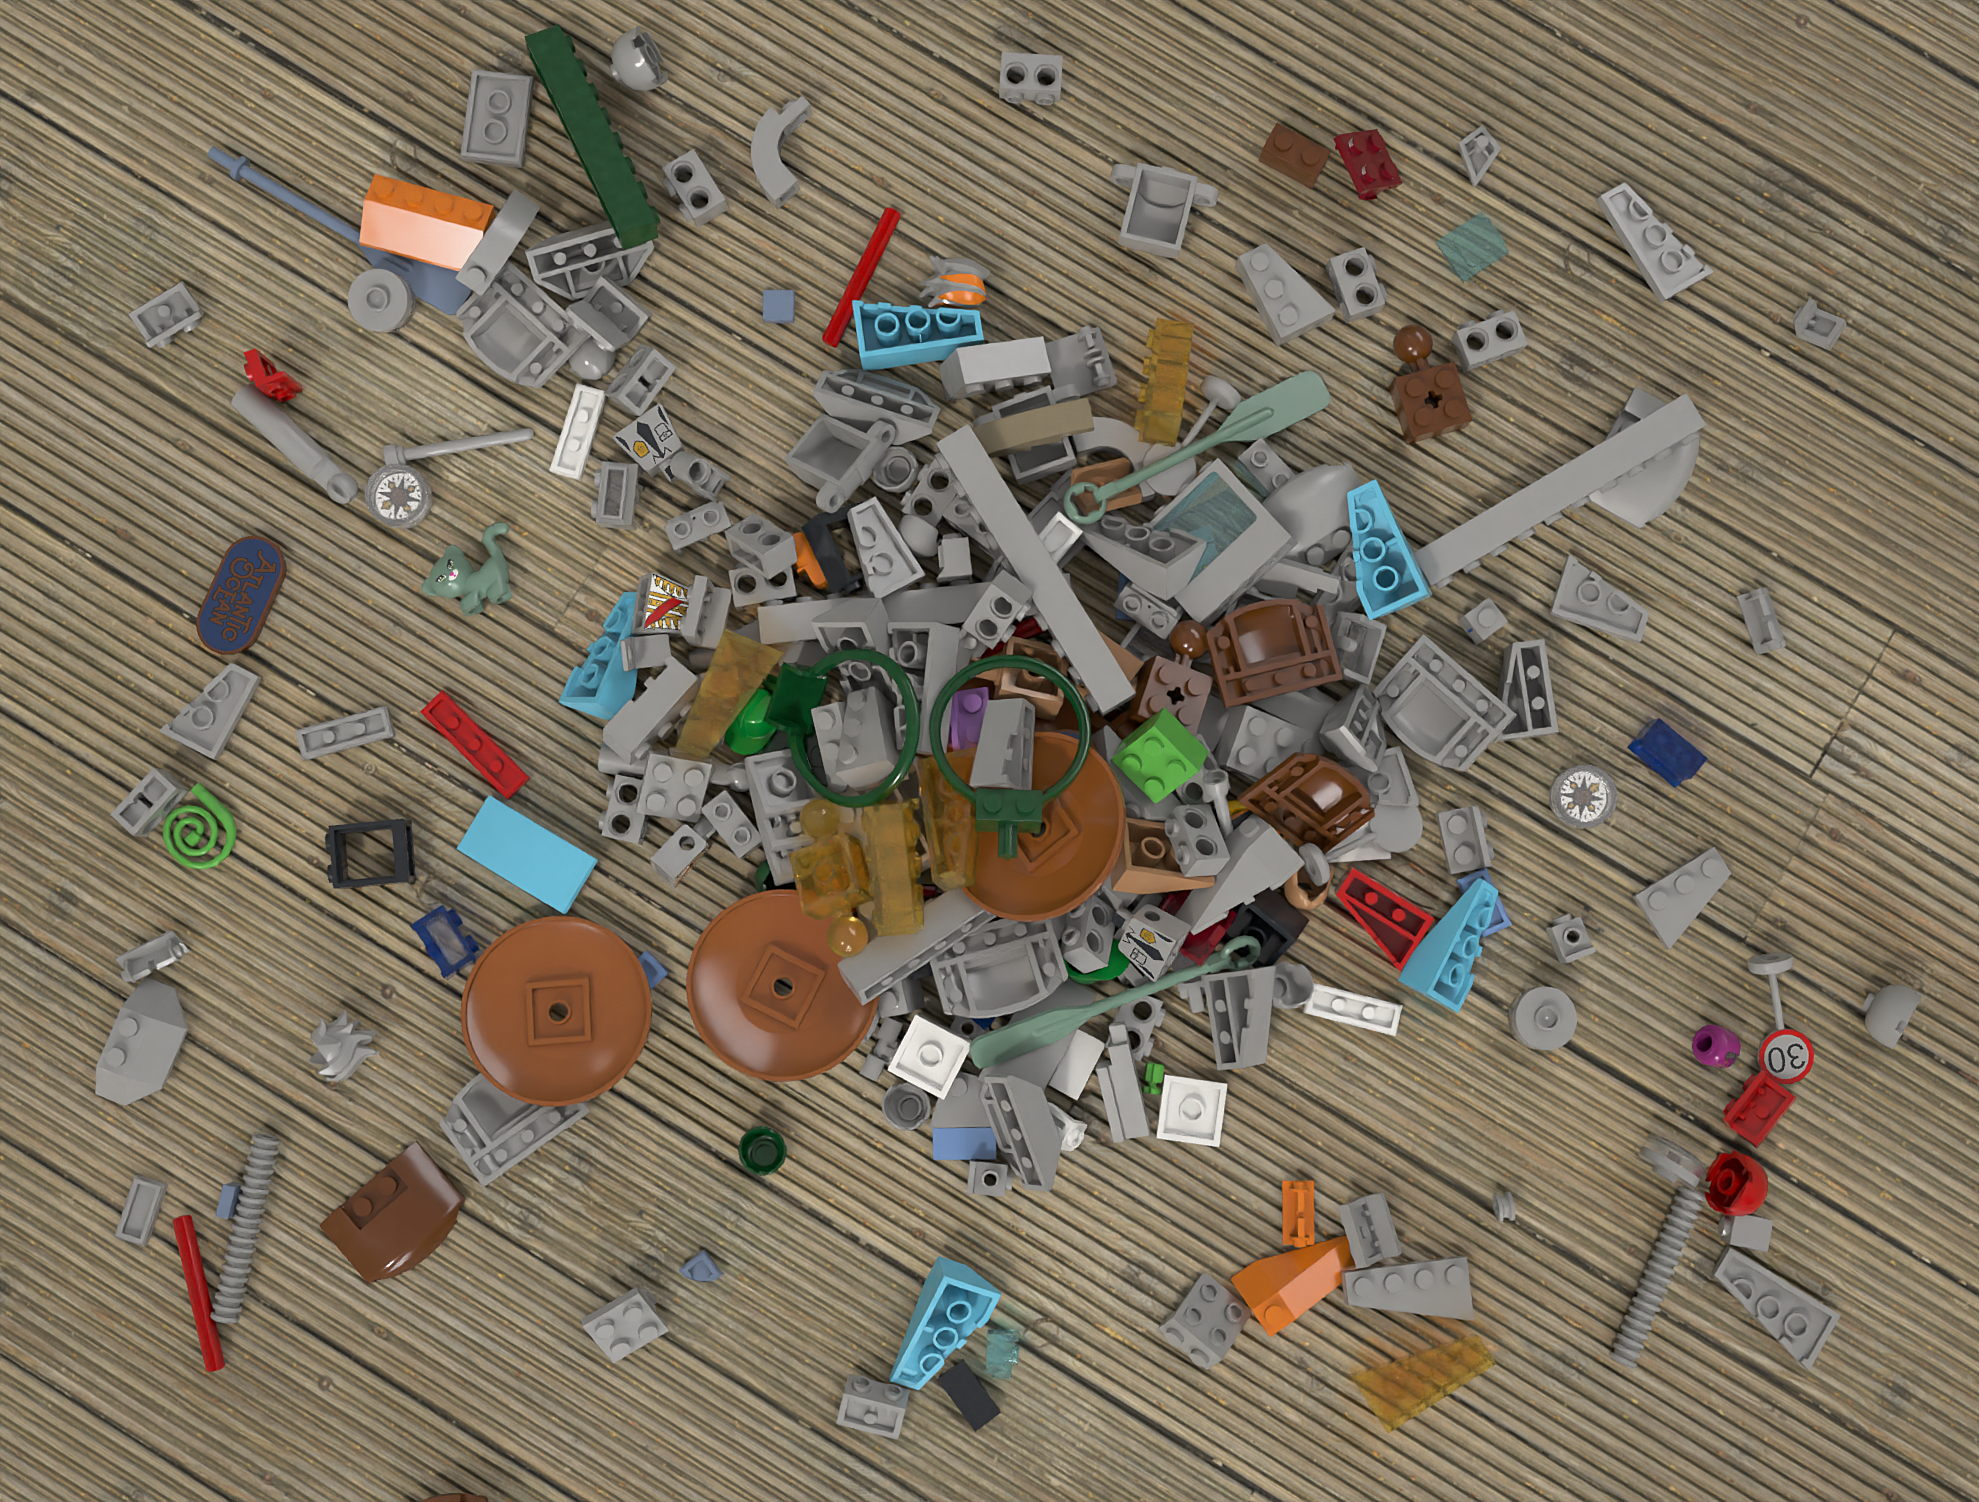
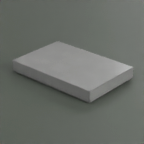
(497, 118)

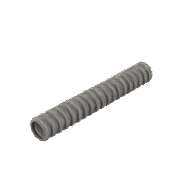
(245, 1229)
(1657, 1276)

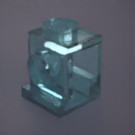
(1001, 1352)

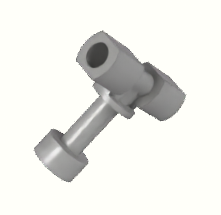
(884, 1050)

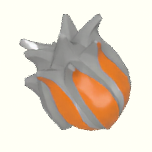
(956, 283)

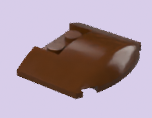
(1271, 651)
(1310, 800)
(396, 1216)

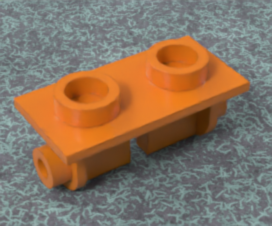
(1298, 1212)

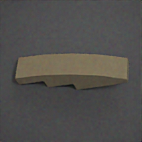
(1035, 427)

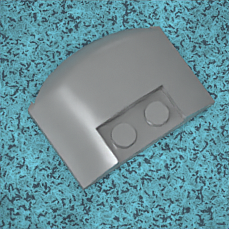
(519, 329)
(1656, 487)
(1315, 512)
(1440, 707)
(999, 969)
(501, 1131)

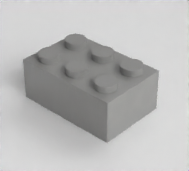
(1259, 742)

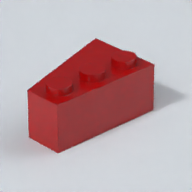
(1386, 915)

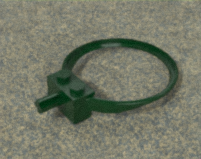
(802, 689)
(1009, 809)

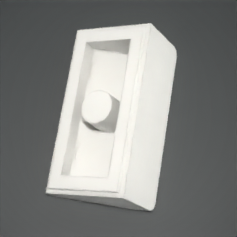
(1077, 1064)

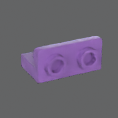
(967, 717)

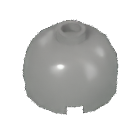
(636, 61)
(1890, 1013)

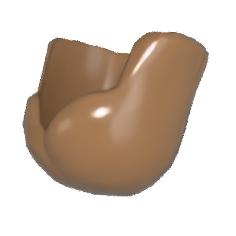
(1306, 898)

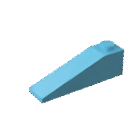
(1383, 559)
(601, 683)
(946, 1313)

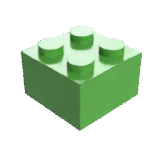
(1160, 755)

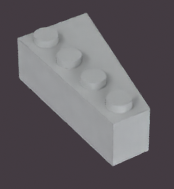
(929, 659)

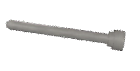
(399, 455)
(1216, 785)

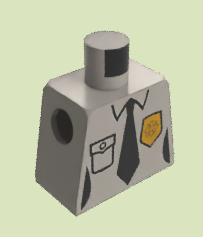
(651, 442)
(1150, 938)

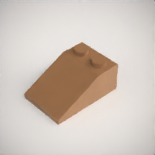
(1149, 862)

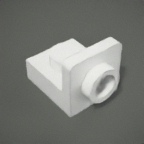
(1069, 1130)

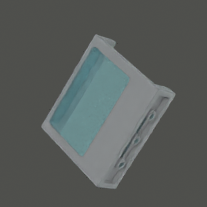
(1239, 535)

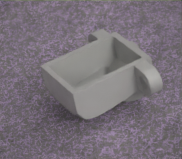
(1158, 206)
(838, 458)
(1045, 458)

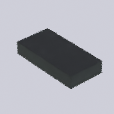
(969, 1395)

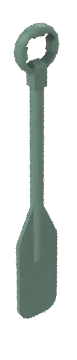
(1251, 419)
(1060, 1021)

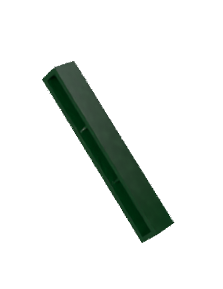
(592, 138)

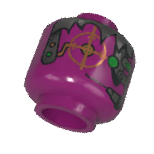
(1716, 1046)

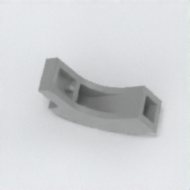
(770, 134)
(498, 242)
(1114, 438)

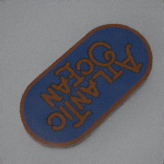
(241, 595)

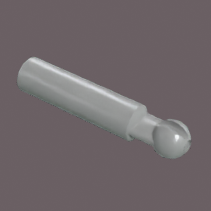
(294, 443)
(721, 774)

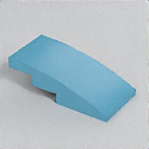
(527, 854)

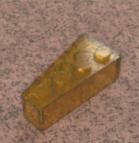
(1166, 382)
(728, 685)
(949, 822)
(894, 866)
(1419, 1380)

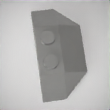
(577, 259)
(865, 398)
(1356, 729)
(1137, 803)
(142, 1044)
(1023, 1129)

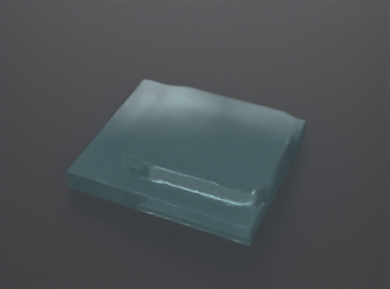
(1472, 247)

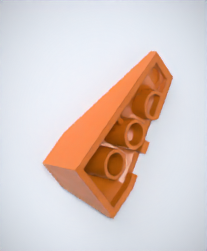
(1292, 1282)

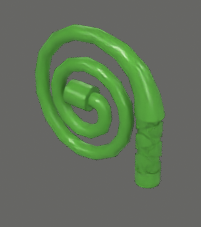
(194, 836)

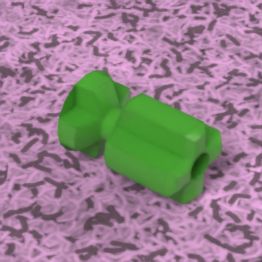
(1153, 1075)

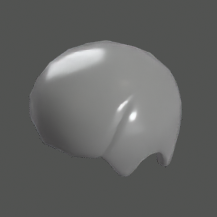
(592, 361)
(896, 470)
(919, 536)
(1291, 986)
(906, 1106)

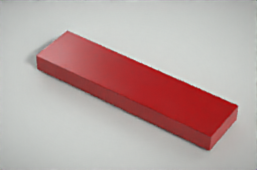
(475, 745)

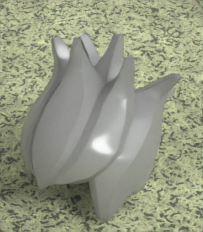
(340, 1047)

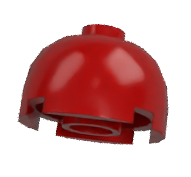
(1736, 1184)

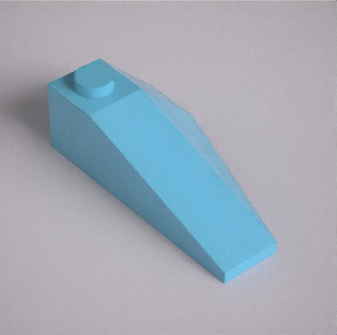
(1445, 956)

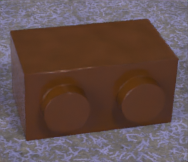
(1294, 155)

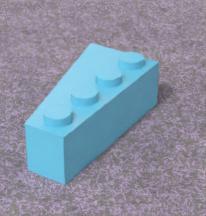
(912, 334)

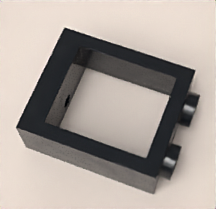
(828, 557)
(403, 853)

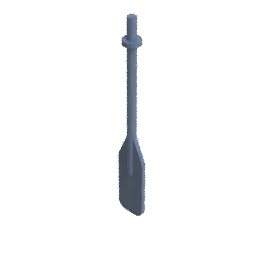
(429, 282)

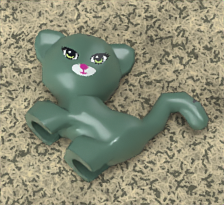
(455, 576)

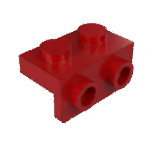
(274, 384)
(1757, 1108)

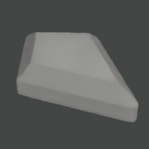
(1478, 153)

